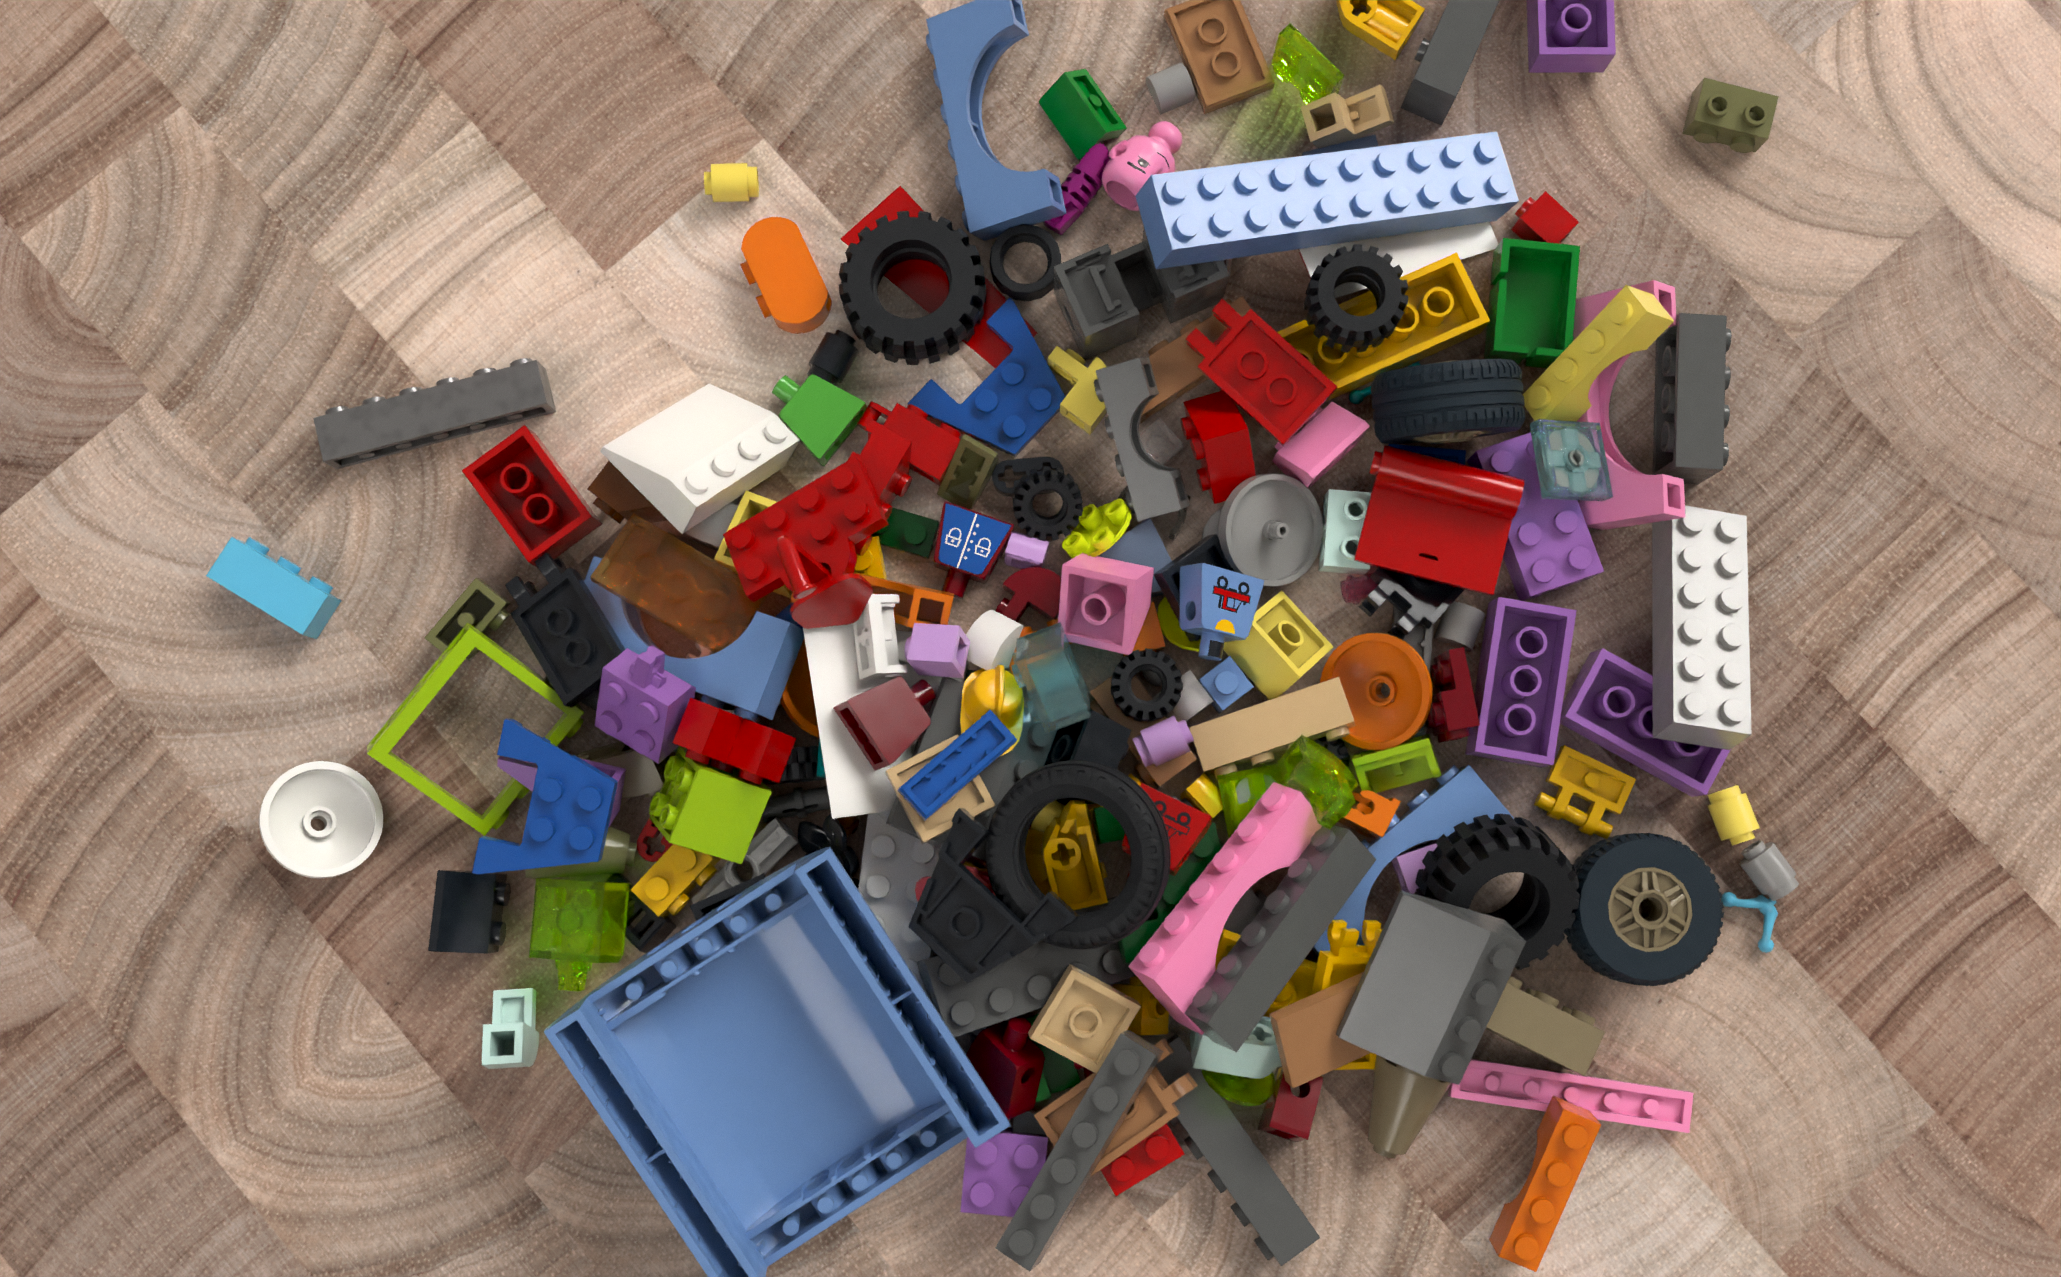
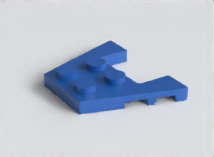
(1011, 401)
(566, 809)

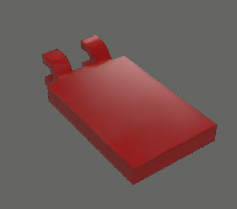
(1261, 372)

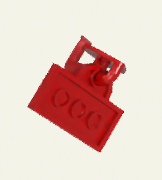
(806, 536)

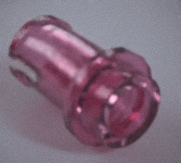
(1357, 588)

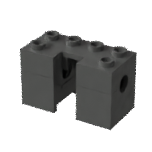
(1107, 291)

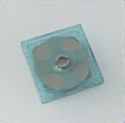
(1571, 460)

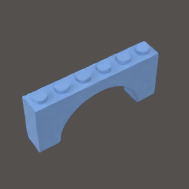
(965, 49)
(744, 674)
(1431, 815)

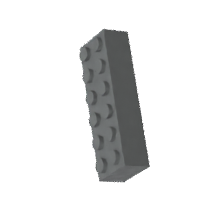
(1016, 985)

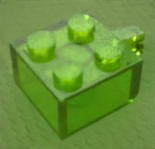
(578, 926)

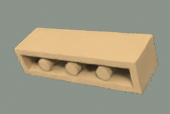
(1272, 727)

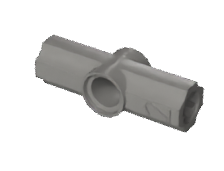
(763, 854)

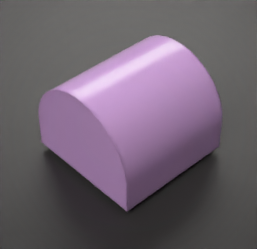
(1025, 551)

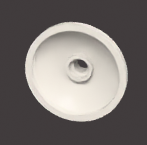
(326, 793)

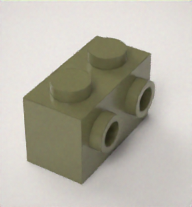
(1730, 115)
(476, 605)

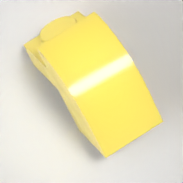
(1081, 402)

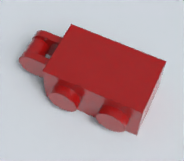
(931, 445)

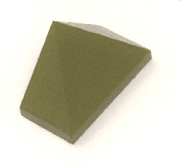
(968, 473)

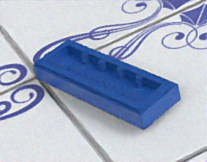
(957, 765)

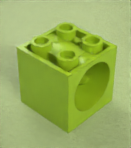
(708, 808)

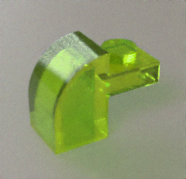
(1320, 778)

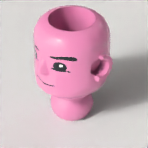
(1137, 160)

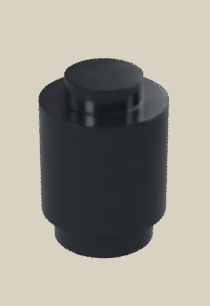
(833, 357)

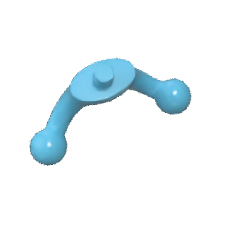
(1765, 906)

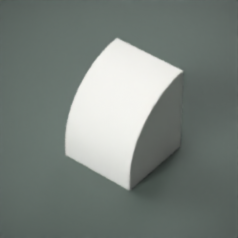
(993, 640)
(1192, 699)

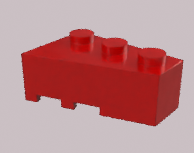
(887, 466)

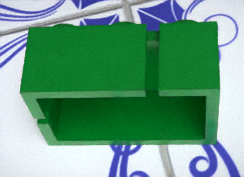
(1531, 301)

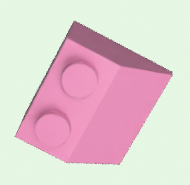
(1320, 444)
(1104, 602)

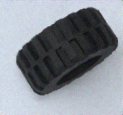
(913, 240)
(1499, 847)

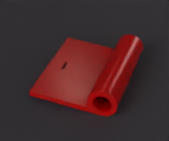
(1438, 512)

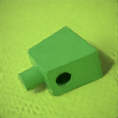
(819, 414)

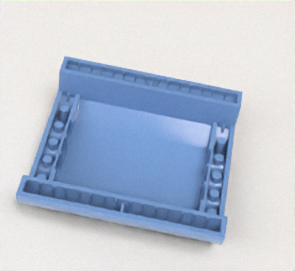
(773, 1068)

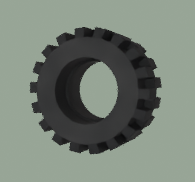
(1369, 271)

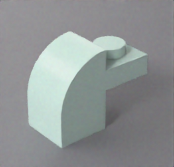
(512, 1035)

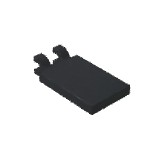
(1413, 596)
(565, 629)

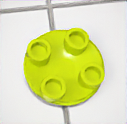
(1098, 529)

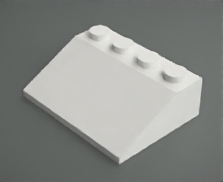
(702, 454)

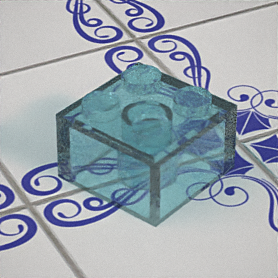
(1052, 678)

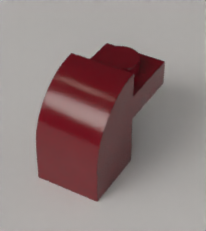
(1031, 588)

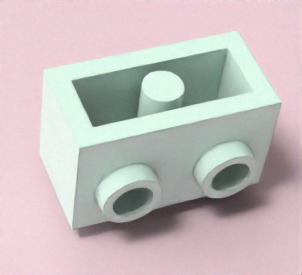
(1342, 527)

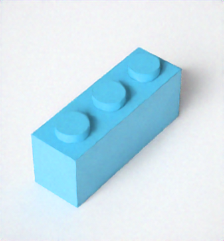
(275, 586)

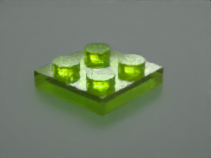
(1304, 66)

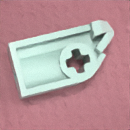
(1254, 1059)

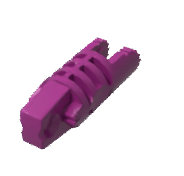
(1080, 187)

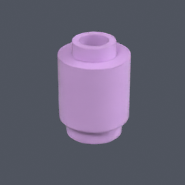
(1163, 741)

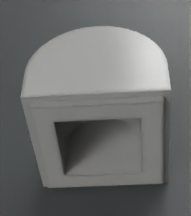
(1171, 88)
(1460, 625)

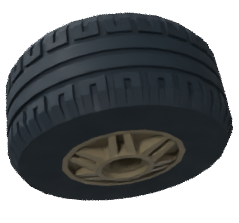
(1448, 401)
(1677, 915)

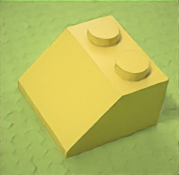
(1278, 647)

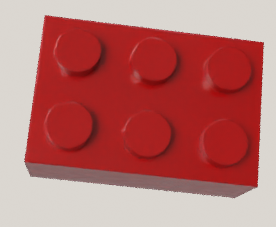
(531, 496)

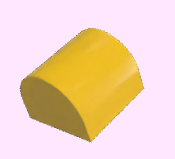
(1204, 796)

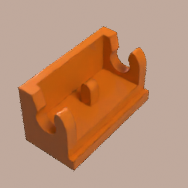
(1371, 814)

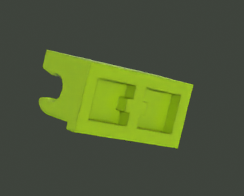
(1397, 765)

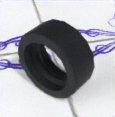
(1017, 235)

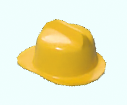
(993, 691)

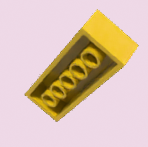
(1438, 315)

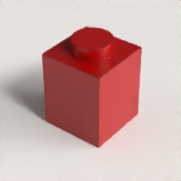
(1543, 220)

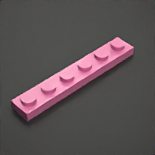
(1602, 1097)

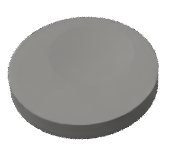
(1271, 528)

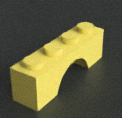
(1622, 327)

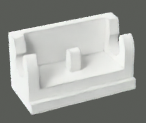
(877, 639)

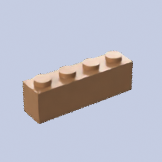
(1176, 363)

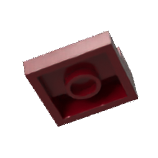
(1454, 707)

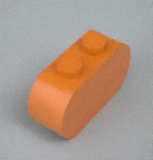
(785, 275)

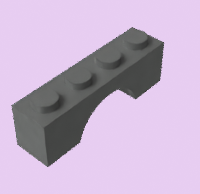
(1126, 392)

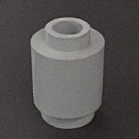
(1768, 870)

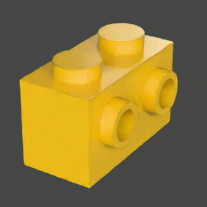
(673, 878)

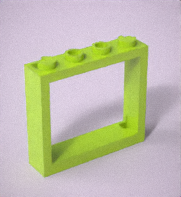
(426, 690)

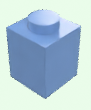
(1225, 684)

